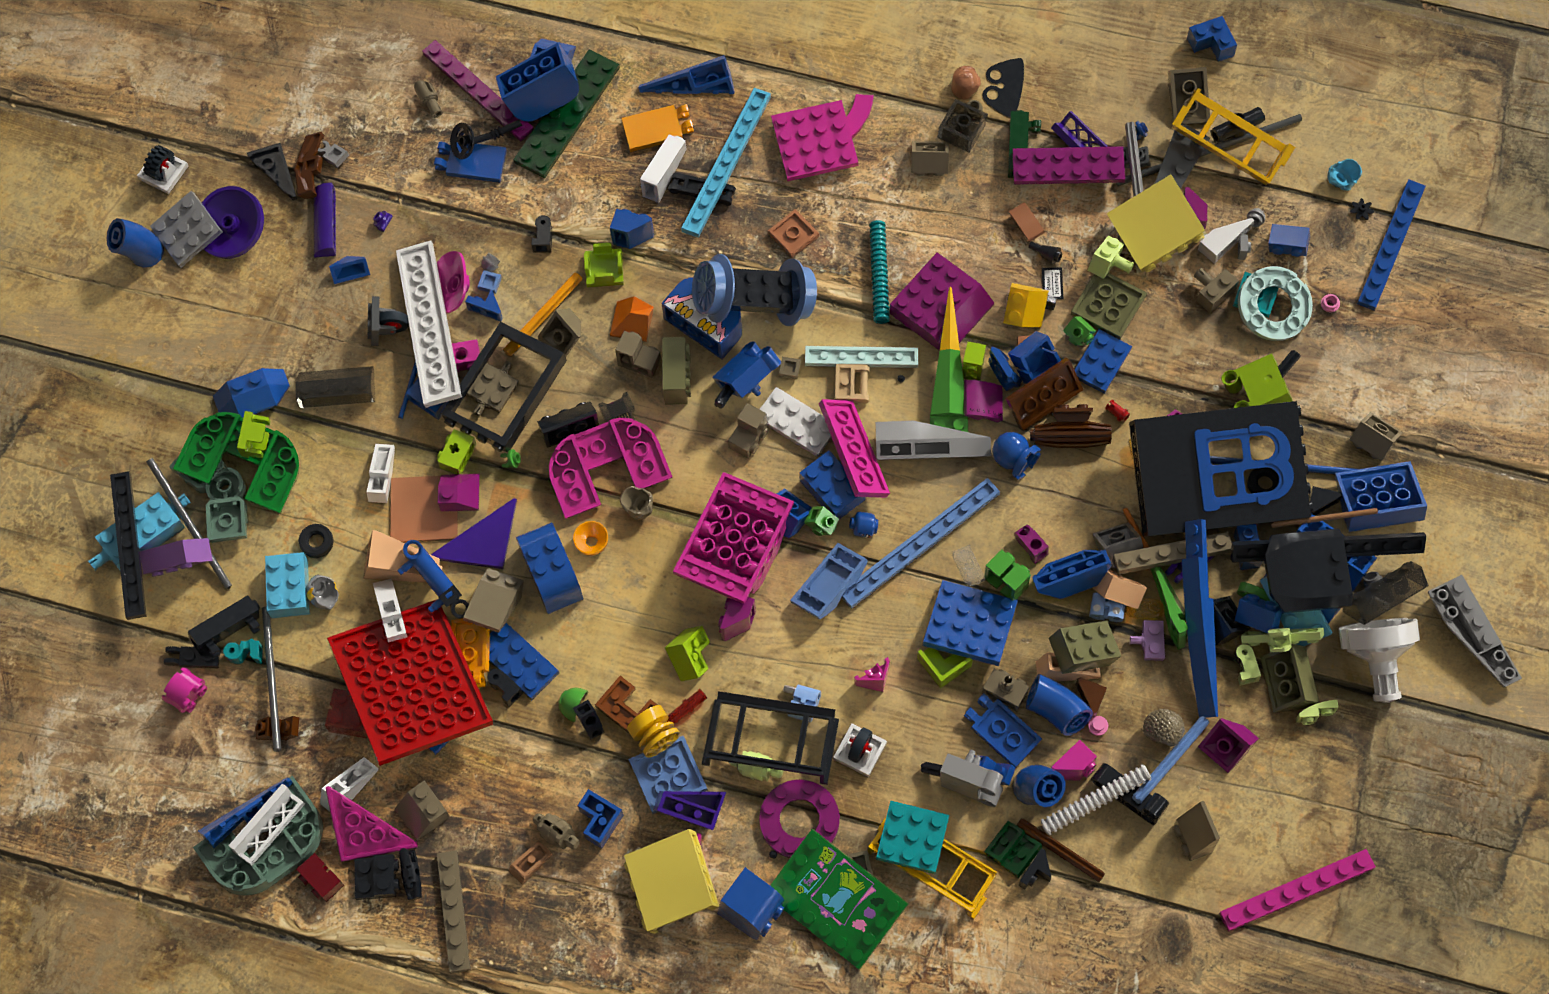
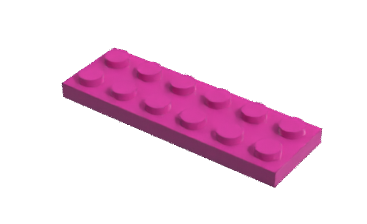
(854, 448)

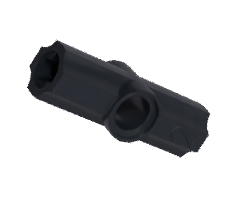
(1228, 129)

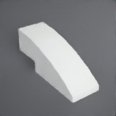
(380, 473)

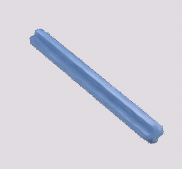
(1170, 759)

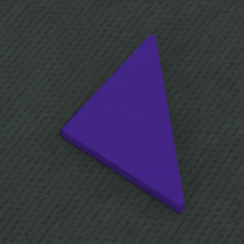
(484, 542)

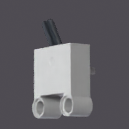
(967, 778)

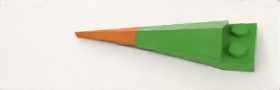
(1173, 609)

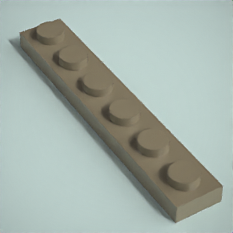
(1167, 554)
(453, 912)

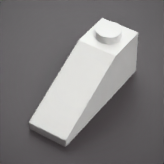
(1223, 239)
(350, 781)

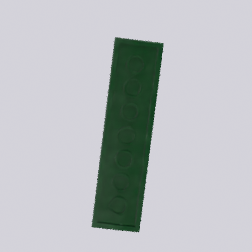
(560, 125)

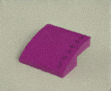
(983, 400)

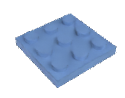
(667, 771)

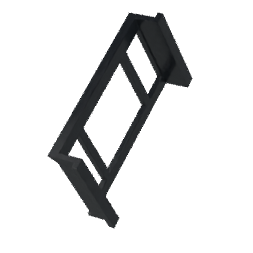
(774, 706)

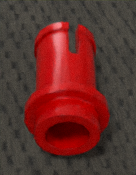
(1117, 411)

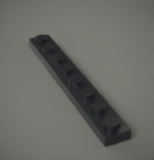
(128, 545)

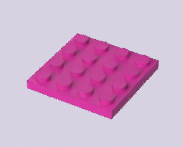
(814, 140)

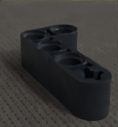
(1151, 807)

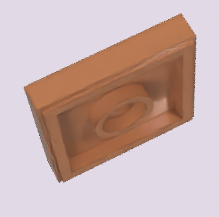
(793, 233)

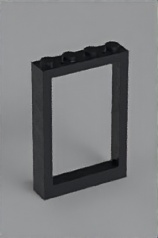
(530, 404)

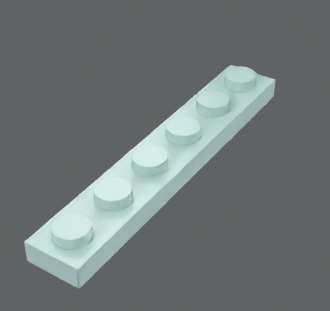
(873, 356)

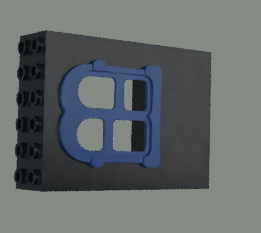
(1177, 471)

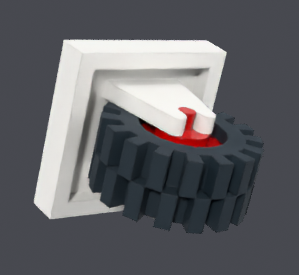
(162, 169)

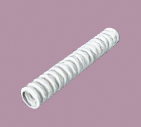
(1096, 799)

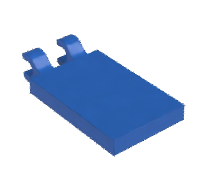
(483, 164)
(1003, 730)

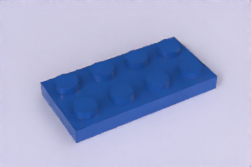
(520, 661)

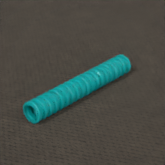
(879, 272)

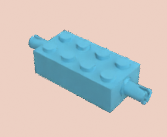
(155, 523)

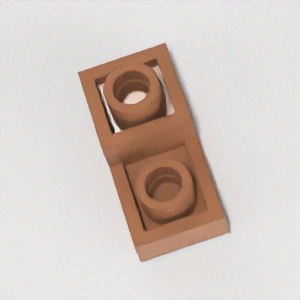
(1026, 221)

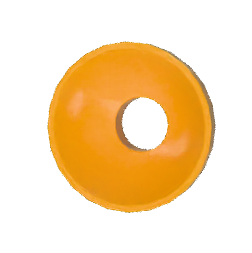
(587, 530)

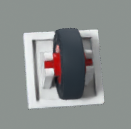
(860, 750)

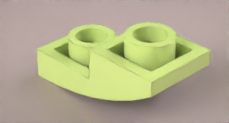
(1311, 714)

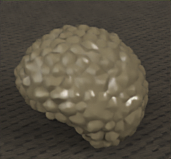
(1164, 727)

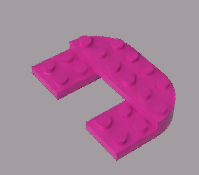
(598, 447)

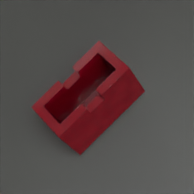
(315, 873)

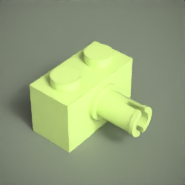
(1109, 256)

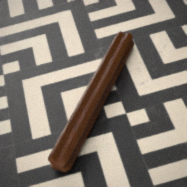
(1061, 850)

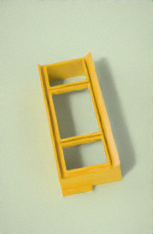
(1282, 158)
(946, 890)

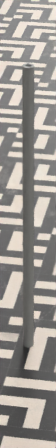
(1224, 144)

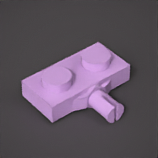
(1151, 640)

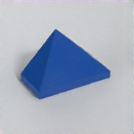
(349, 269)

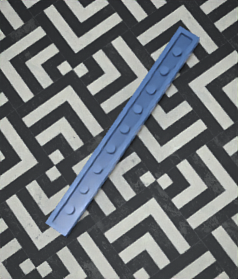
(920, 542)

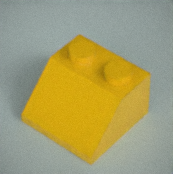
(1025, 306)

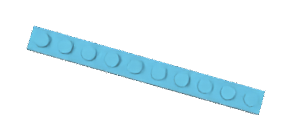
(726, 162)

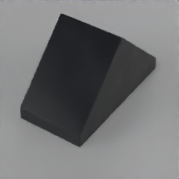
(1323, 499)

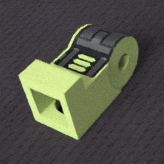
(1248, 665)

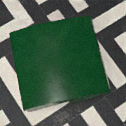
(1013, 849)

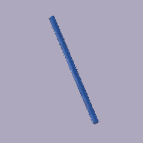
(405, 400)

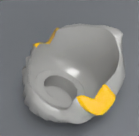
(322, 592)

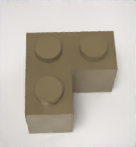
(635, 356)
(750, 430)

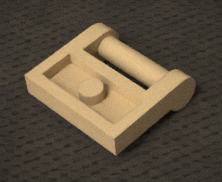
(845, 382)

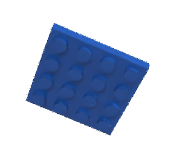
(970, 623)

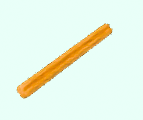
(545, 311)

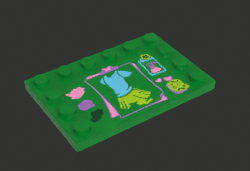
(837, 899)

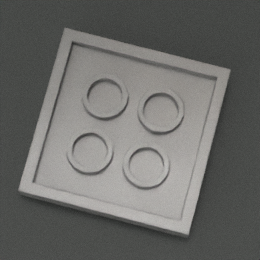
(186, 229)

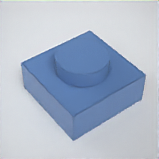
(489, 281)

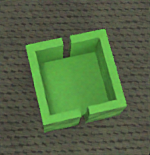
(1004, 570)

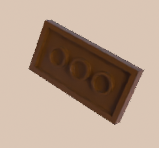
(1044, 394)

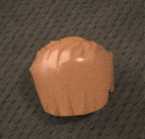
(965, 82)

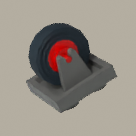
(384, 321)

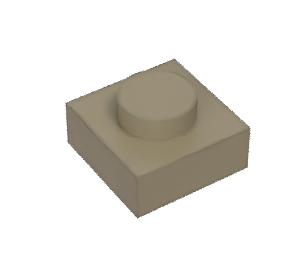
(789, 367)

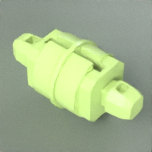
(755, 772)

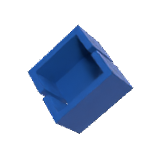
(1034, 356)

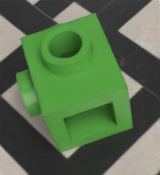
(1079, 331)
(821, 521)

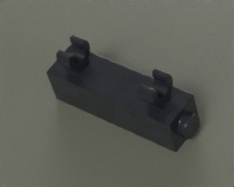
(224, 624)

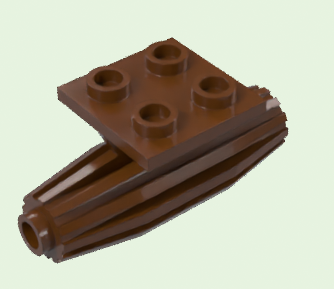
(1071, 429)

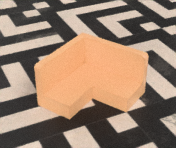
(1121, 589)

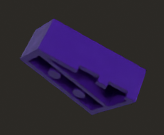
(691, 806)

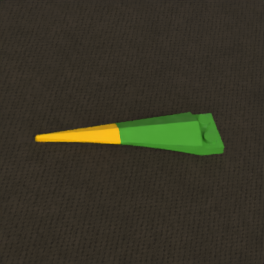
(948, 393)

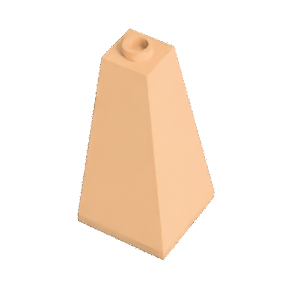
(387, 556)

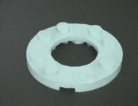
(1292, 285)

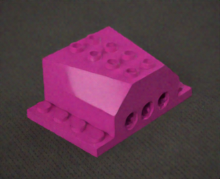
(735, 539)

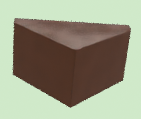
(1091, 693)

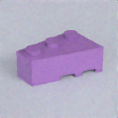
(175, 555)

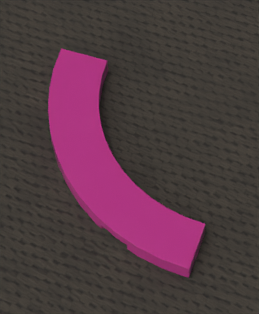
(859, 113)

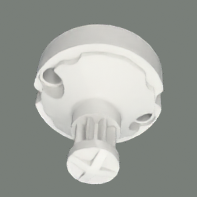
(1381, 645)

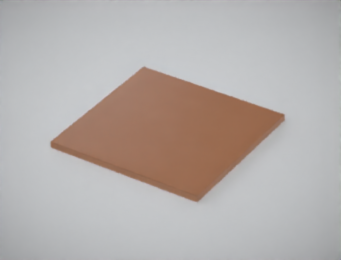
(417, 512)

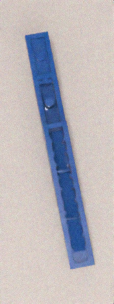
(1200, 618)

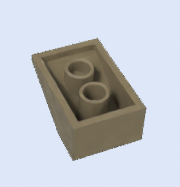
(1181, 87)
(494, 600)
(1196, 832)

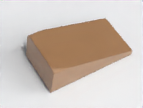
(529, 862)

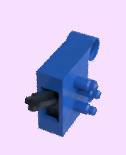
(745, 372)

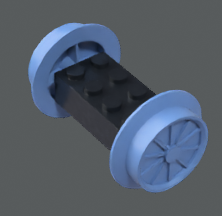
(723, 289)

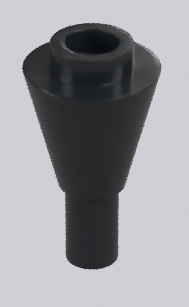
(1050, 253)

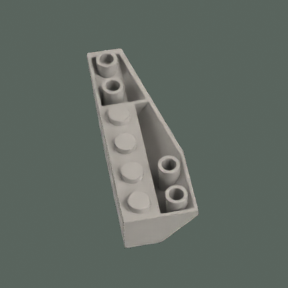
(926, 440)
(1471, 626)

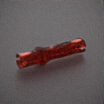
(687, 706)

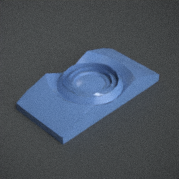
(830, 581)

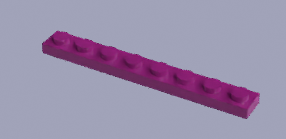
(474, 88)

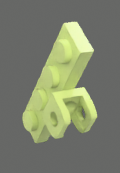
(1282, 638)

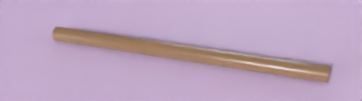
(1324, 517)

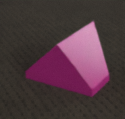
(875, 677)

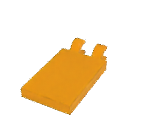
(654, 126)
(475, 645)

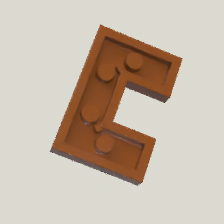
(613, 703)

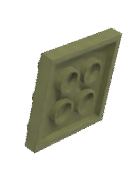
(1109, 304)

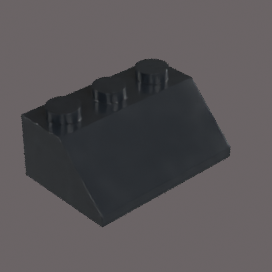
(567, 422)

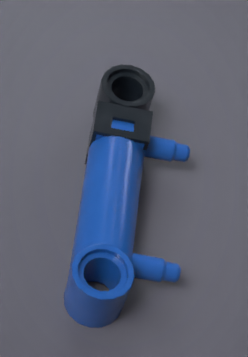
(435, 578)

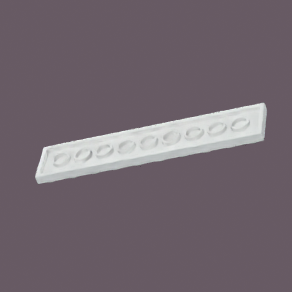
(428, 324)

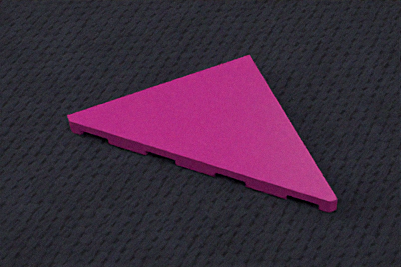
(361, 832)

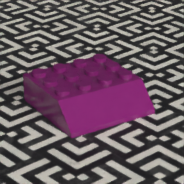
(924, 301)

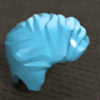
(1344, 174)

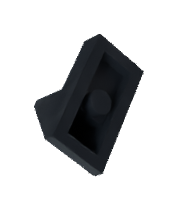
(1038, 866)

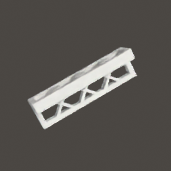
(261, 820)

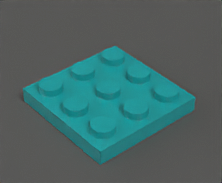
(912, 837)

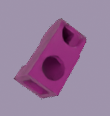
(1032, 543)

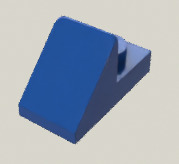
(487, 308)

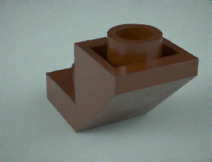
(288, 728)

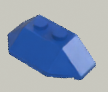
(252, 392)
(1072, 573)

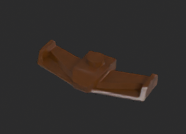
(308, 165)

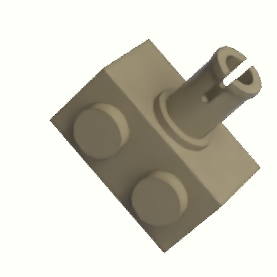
(1215, 289)
(1006, 689)

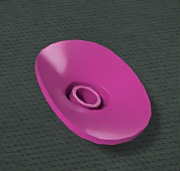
(453, 279)

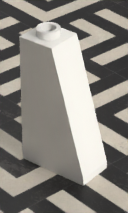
(660, 170)

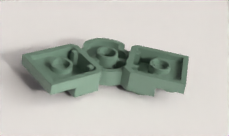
(226, 508)

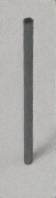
(186, 519)
(271, 680)

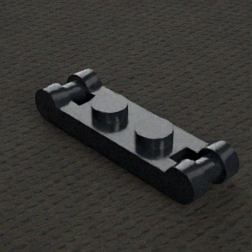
(693, 186)

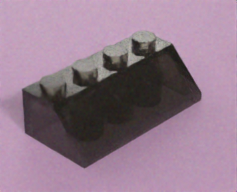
(335, 387)
(1387, 593)

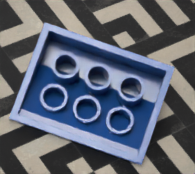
(1388, 488)

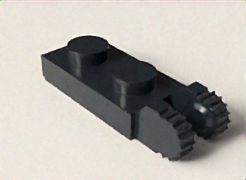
(191, 658)

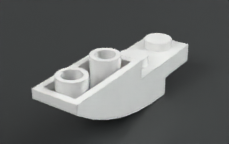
(389, 610)

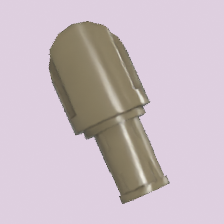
(428, 97)

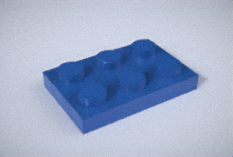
(1102, 361)

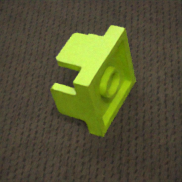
(603, 266)
(253, 436)

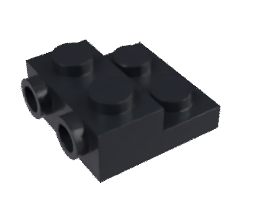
(376, 877)

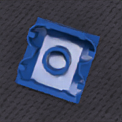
(1003, 370)

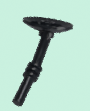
(469, 140)

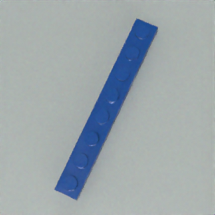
(1391, 245)

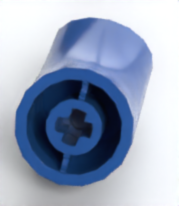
(134, 242)
(1058, 705)
(1039, 786)

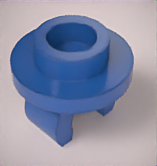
(1141, 130)

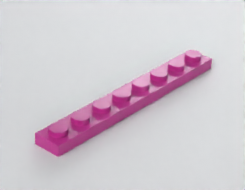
(1297, 890)

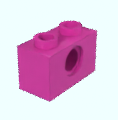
(470, 350)

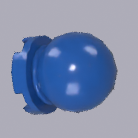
(1013, 452)

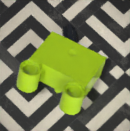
(1261, 380)

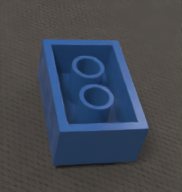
(830, 485)

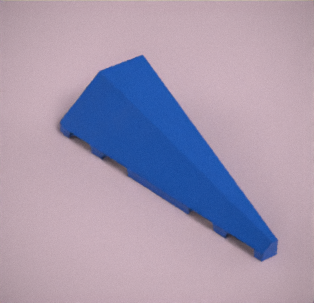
(705, 77)
(223, 826)

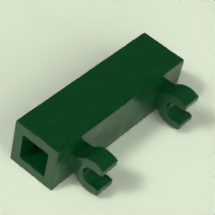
(1019, 133)

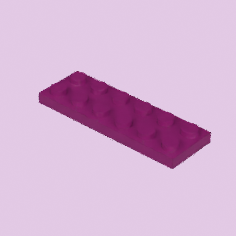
(1068, 165)

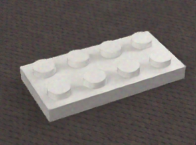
(796, 421)

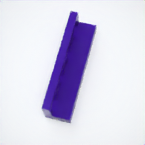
(1073, 139)

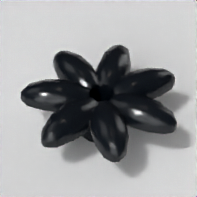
(1362, 209)

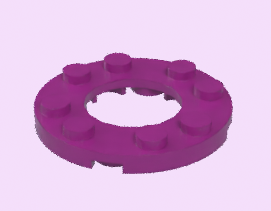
(793, 791)

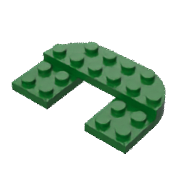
(221, 434)

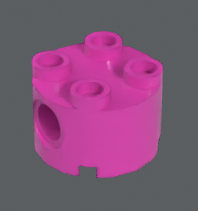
(184, 690)

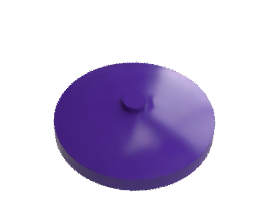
(239, 218)

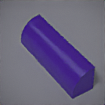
(325, 221)

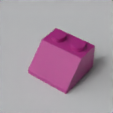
(1076, 763)

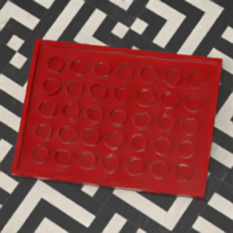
(409, 688)

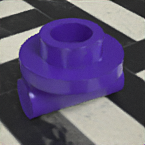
(382, 220)

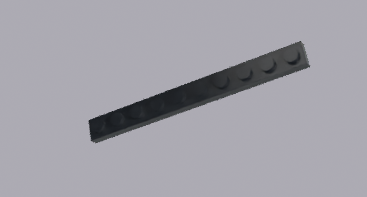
(1354, 546)

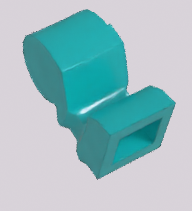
(237, 653)

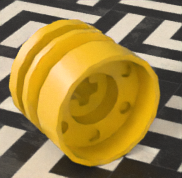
(653, 731)

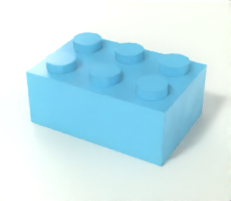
(286, 585)

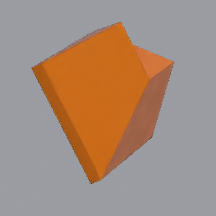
(632, 316)

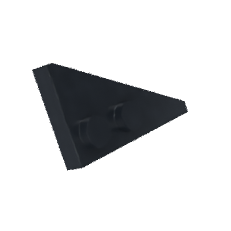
(274, 165)

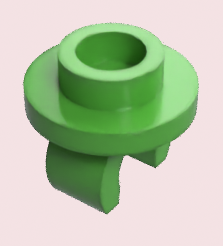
(513, 459)

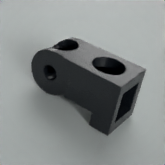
(543, 242)
(500, 681)
(589, 719)

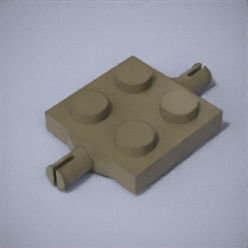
(492, 388)

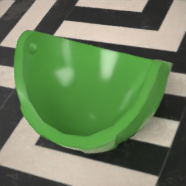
(570, 699)

